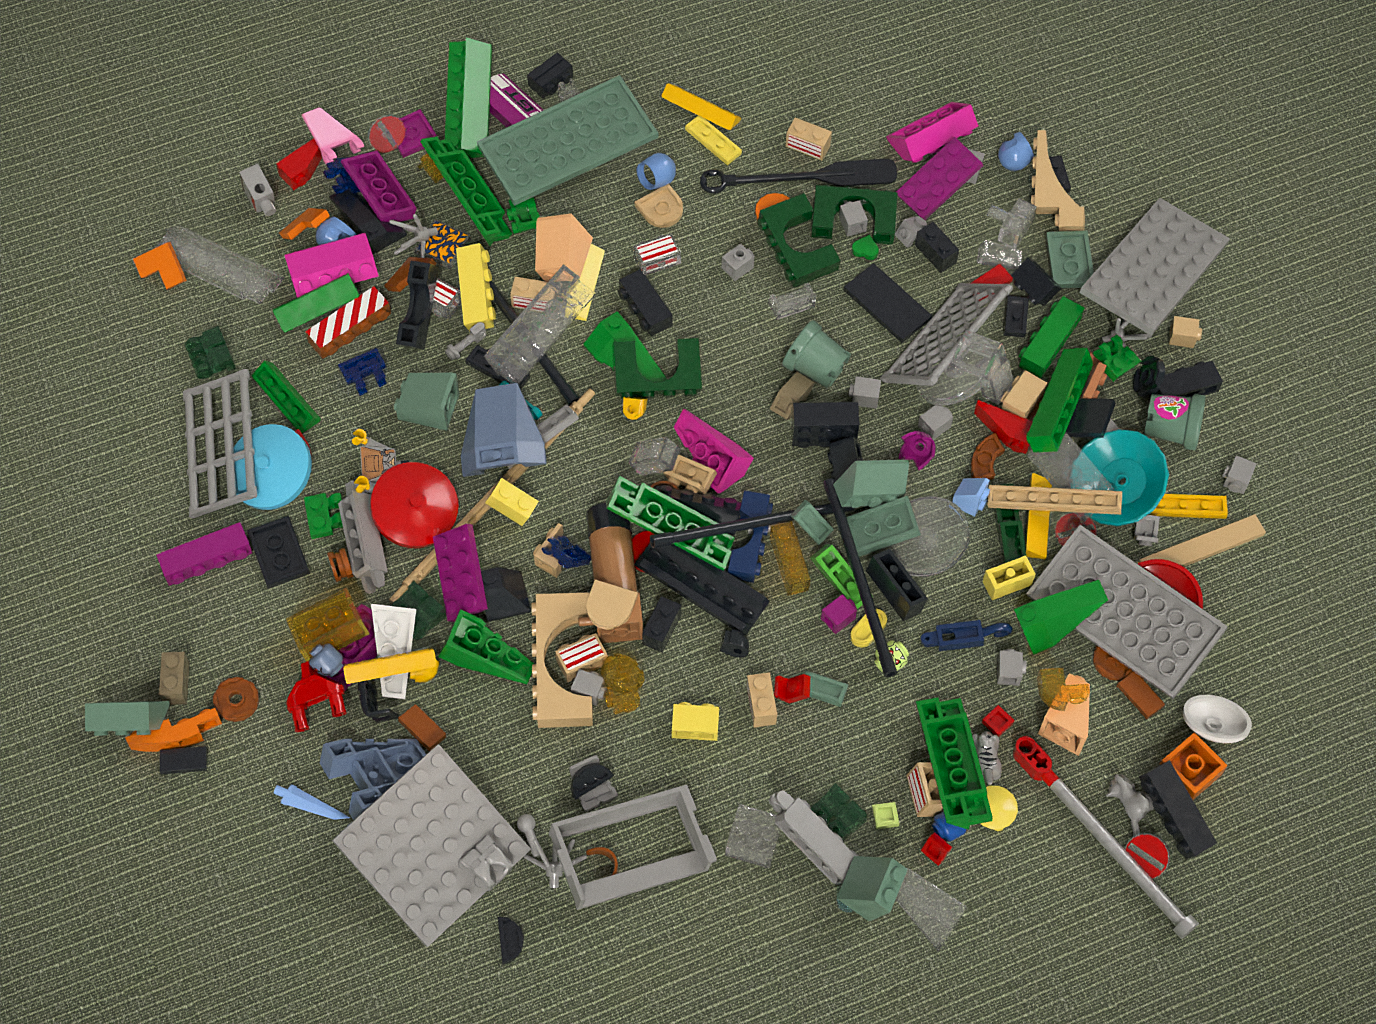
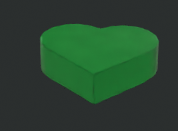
(865, 248)

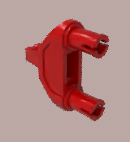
(313, 690)

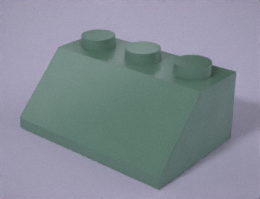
(872, 483)
(125, 717)

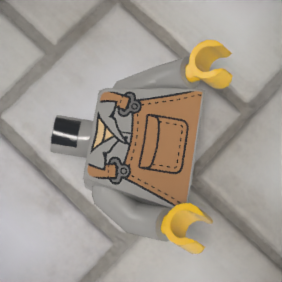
(374, 461)

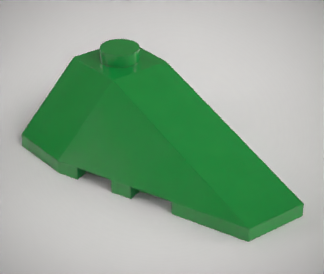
(618, 330)
(1056, 615)
(479, 649)

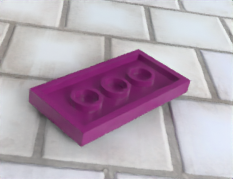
(939, 178)
(459, 571)

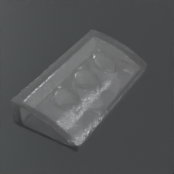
(1070, 469)

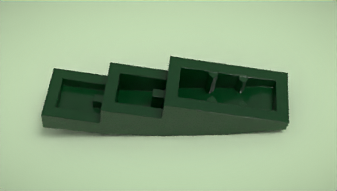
(1010, 533)

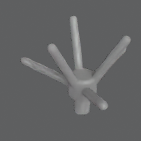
(421, 235)
(1119, 330)
(553, 869)

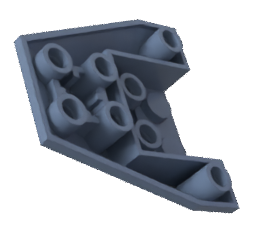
(501, 432)

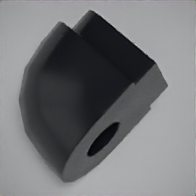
(735, 644)

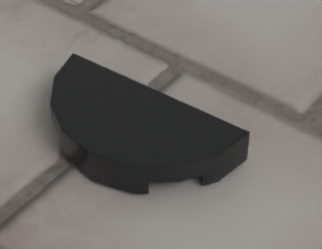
(589, 778)
(510, 939)

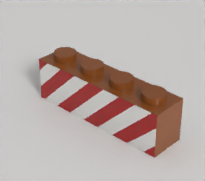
(348, 322)

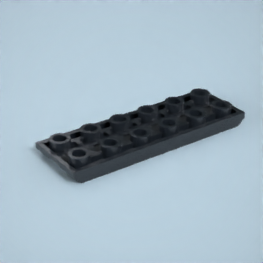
(704, 586)

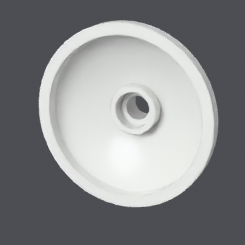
(1217, 719)

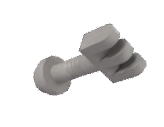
(476, 334)

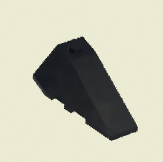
(364, 220)

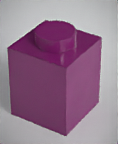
(839, 613)

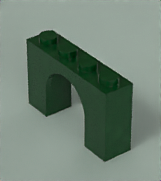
(879, 204)
(797, 266)
(631, 382)

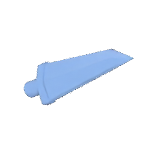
(299, 799)

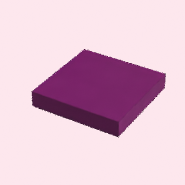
(416, 129)

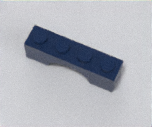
(744, 561)

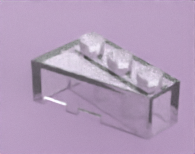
(930, 908)

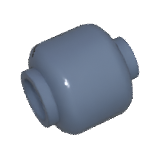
(326, 660)

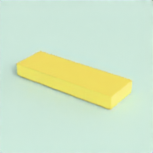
(713, 139)

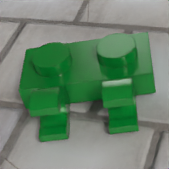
(1122, 360)
(319, 516)

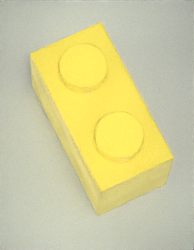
(511, 502)
(1009, 577)
(695, 721)

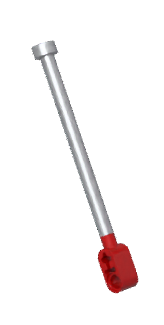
(1183, 924)

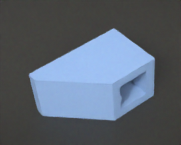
(972, 495)

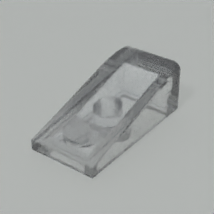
(993, 254)

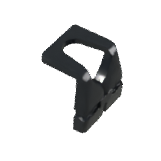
(369, 703)

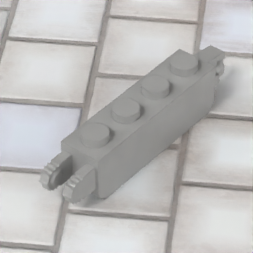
(362, 539)
(812, 836)

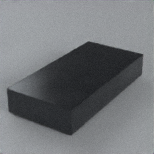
(183, 760)

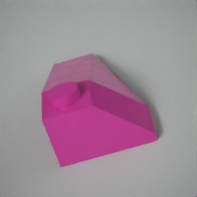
(713, 450)

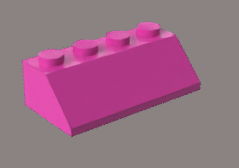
(933, 131)
(329, 261)

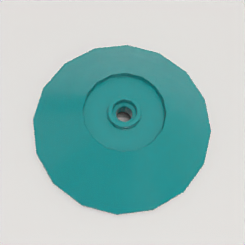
(1138, 461)

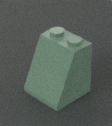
(428, 399)
(872, 885)

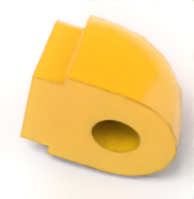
(634, 407)
(424, 675)

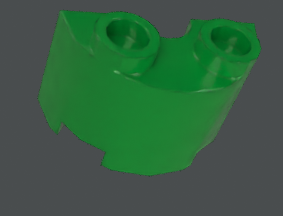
(523, 216)

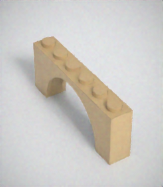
(554, 704)

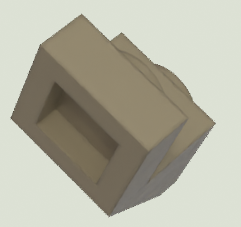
(792, 392)

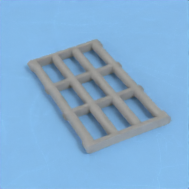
(230, 457)

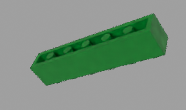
(1060, 400)

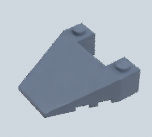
(371, 765)

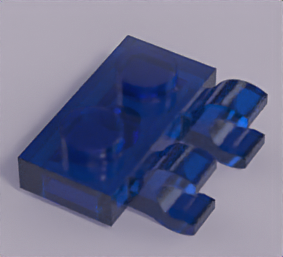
(345, 181)
(363, 366)
(567, 553)

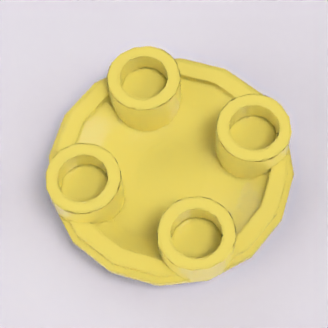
(1003, 808)

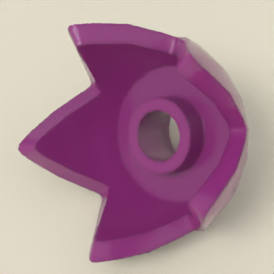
(913, 451)

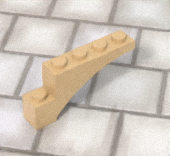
(1049, 193)

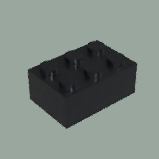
(823, 423)

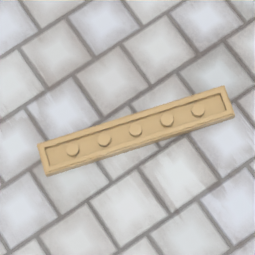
(1055, 499)
(1212, 542)

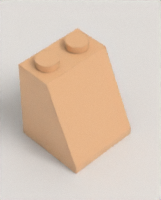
(560, 242)
(1070, 726)

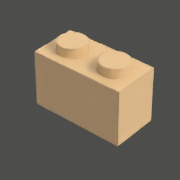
(1024, 395)

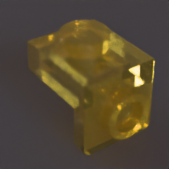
(431, 169)
(623, 703)

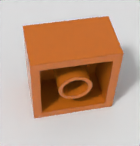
(1196, 764)

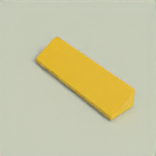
(700, 106)
(1037, 524)
(389, 665)

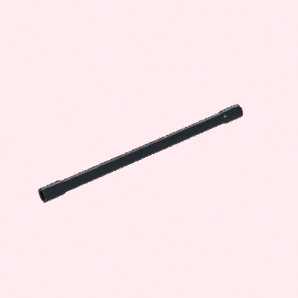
(564, 388)
(670, 538)
(885, 657)

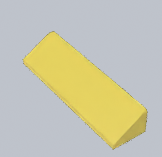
(590, 274)

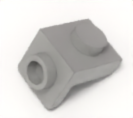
(908, 230)
(1147, 530)

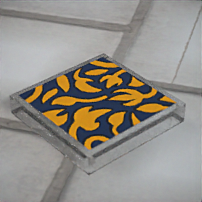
(443, 246)

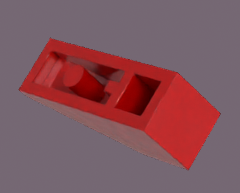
(300, 164)
(1008, 427)

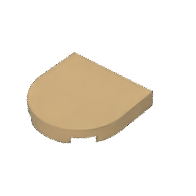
(661, 207)
(609, 605)

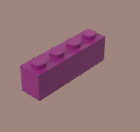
(204, 554)

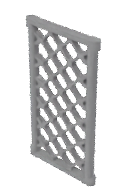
(1000, 292)

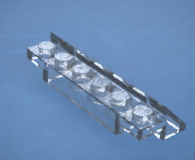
(221, 265)
(539, 325)

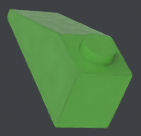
(837, 572)

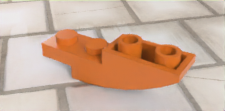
(183, 734)

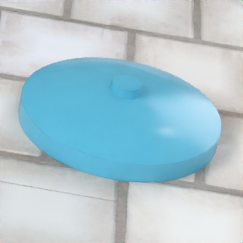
(280, 466)

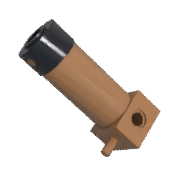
(613, 564)

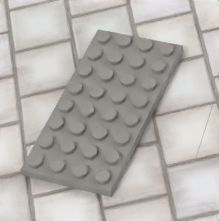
(1154, 266)
(1143, 620)

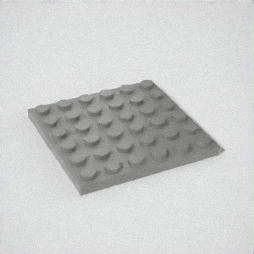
(415, 841)

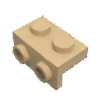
(691, 475)

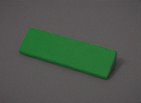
(316, 303)
(285, 396)

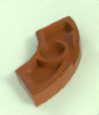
(985, 456)

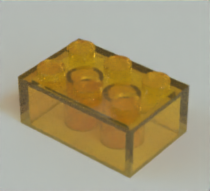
(329, 621)

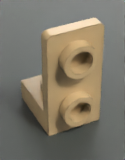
(548, 562)

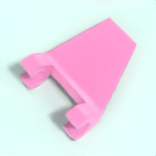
(330, 134)

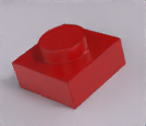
(998, 721)
(936, 849)

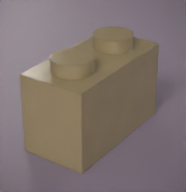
(174, 677)

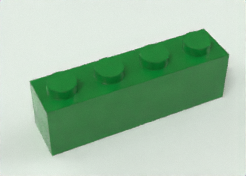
(1051, 337)

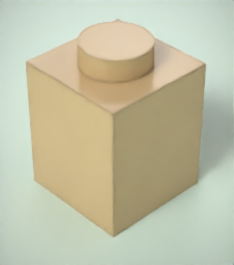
(1184, 332)

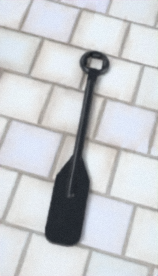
(839, 174)

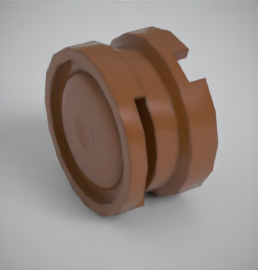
(342, 564)

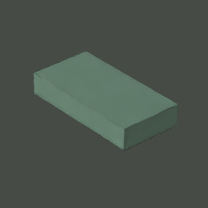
(812, 522)
(827, 689)

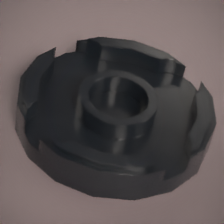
(1149, 377)

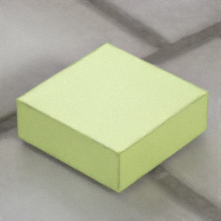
(885, 815)

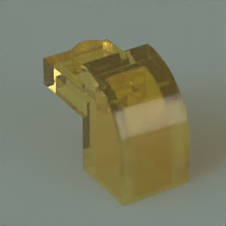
(1055, 691)

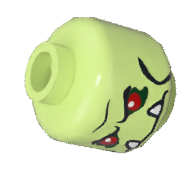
(898, 652)

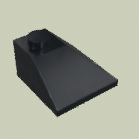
(504, 593)

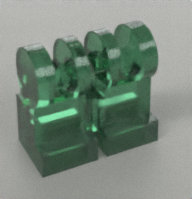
(209, 353)
(428, 610)
(837, 804)

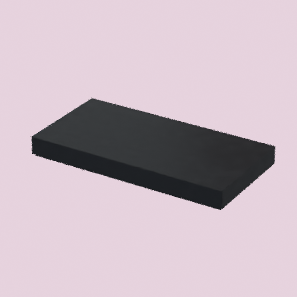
(887, 303)

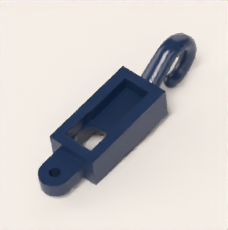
(966, 634)

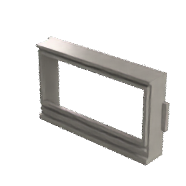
(645, 876)

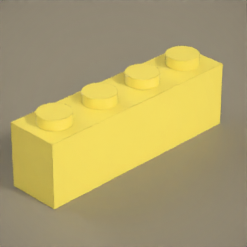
(475, 286)

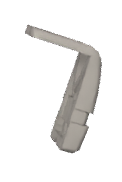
(600, 794)
(483, 857)

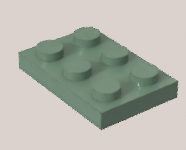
(1069, 258)
(883, 526)

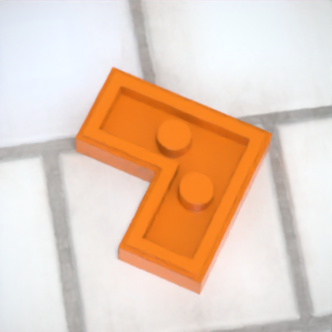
(310, 218)
(162, 260)

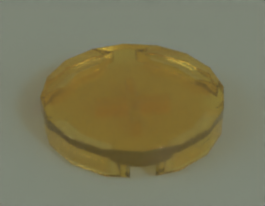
(622, 673)

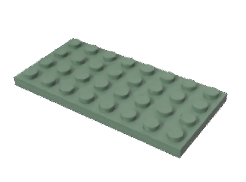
(567, 140)

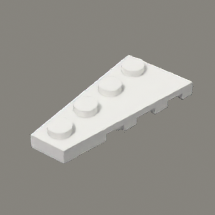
(393, 636)

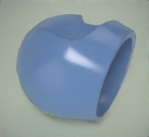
(1015, 153)
(662, 168)
(332, 230)

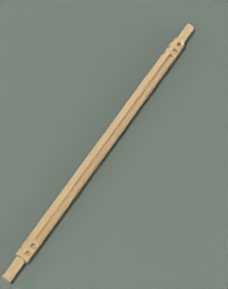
(480, 508)

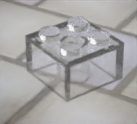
(753, 836)

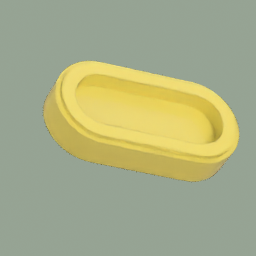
(861, 633)

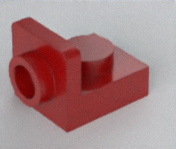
(792, 689)

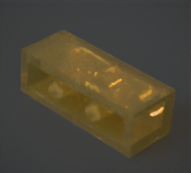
(789, 558)

